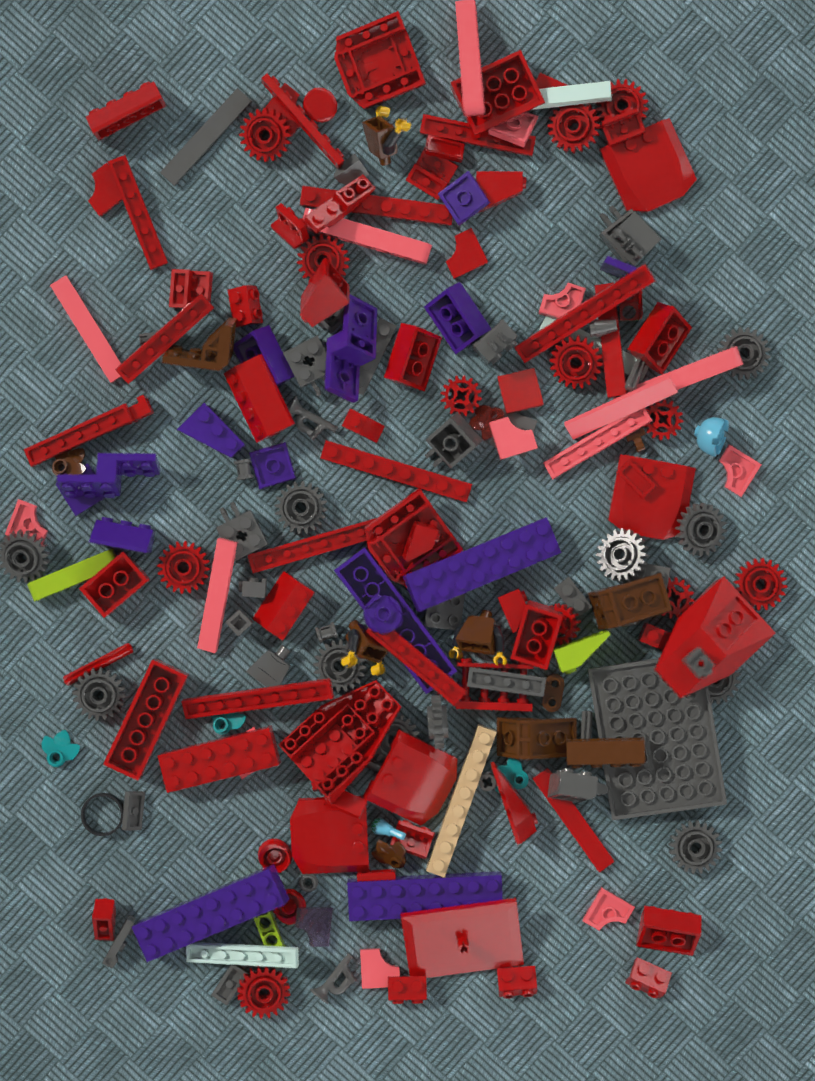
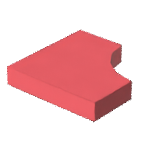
(516, 129)
(563, 302)
(511, 440)
(739, 469)
(25, 519)
(607, 909)
(375, 969)

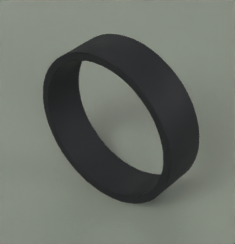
(88, 828)

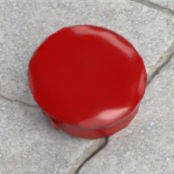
(320, 105)
(275, 852)
(288, 912)

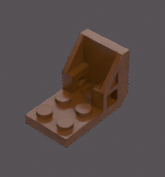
(220, 342)
(629, 602)
(534, 737)

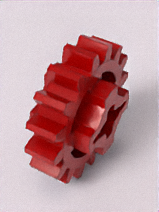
(466, 403)
(668, 414)
(685, 594)
(568, 623)

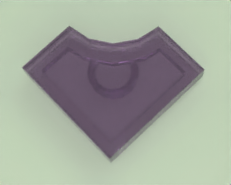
(316, 923)

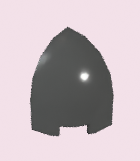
(350, 170)

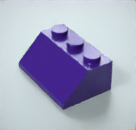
(457, 317)
(264, 342)
(123, 535)

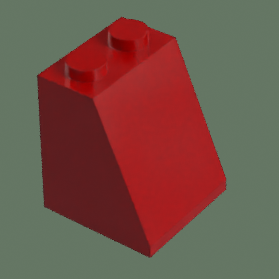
(324, 294)

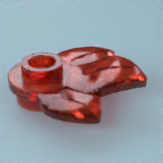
(483, 417)

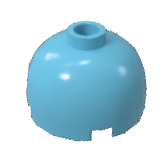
(711, 435)

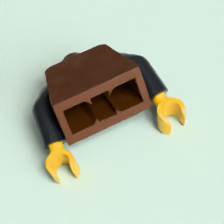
(382, 135)
(480, 636)
(364, 647)

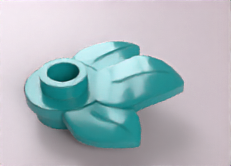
(232, 720)
(61, 746)
(512, 771)

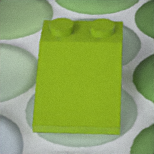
(578, 651)

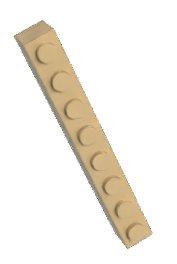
(461, 800)

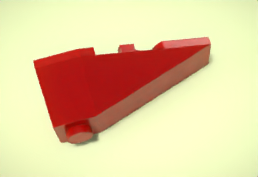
(518, 812)

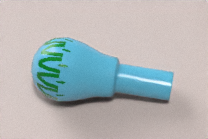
(382, 827)

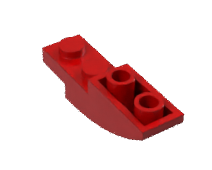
(340, 205)

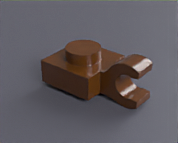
(636, 437)

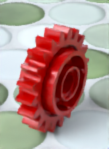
(626, 94)
(578, 137)
(254, 138)
(319, 249)
(580, 350)
(175, 558)
(771, 579)
(263, 980)

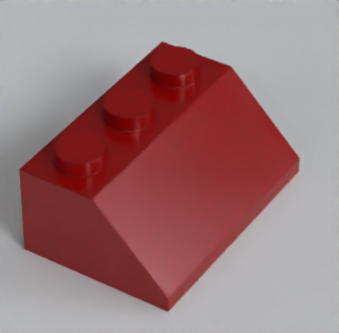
(660, 337)
(412, 356)
(114, 584)
(283, 605)
(537, 635)
(669, 930)

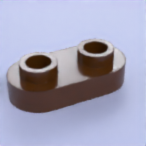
(553, 692)

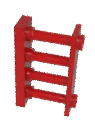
(484, 701)

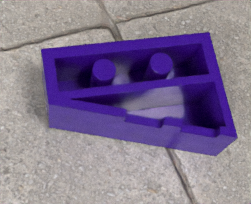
(211, 430)

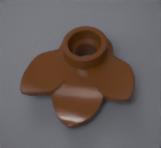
(72, 462)
(389, 854)

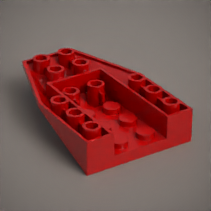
(724, 630)
(341, 737)

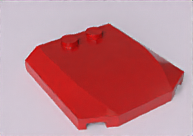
(378, 61)
(649, 168)
(659, 511)
(390, 531)
(413, 779)
(328, 839)

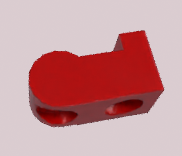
(141, 409)

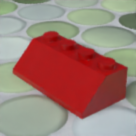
(125, 111)
(259, 398)

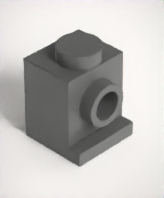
(334, 323)
(253, 587)
(239, 622)
(692, 659)

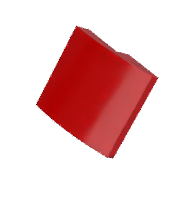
(431, 174)
(187, 285)

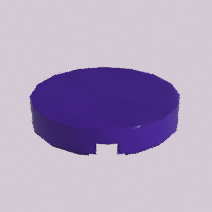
(382, 614)

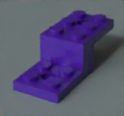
(351, 349)
(109, 475)

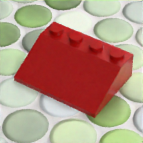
(507, 92)

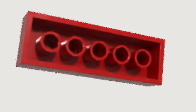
(146, 719)
(219, 759)

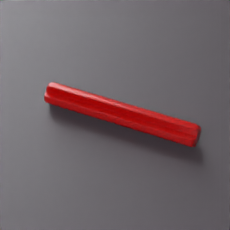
(103, 661)

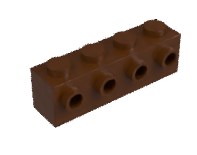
(605, 751)

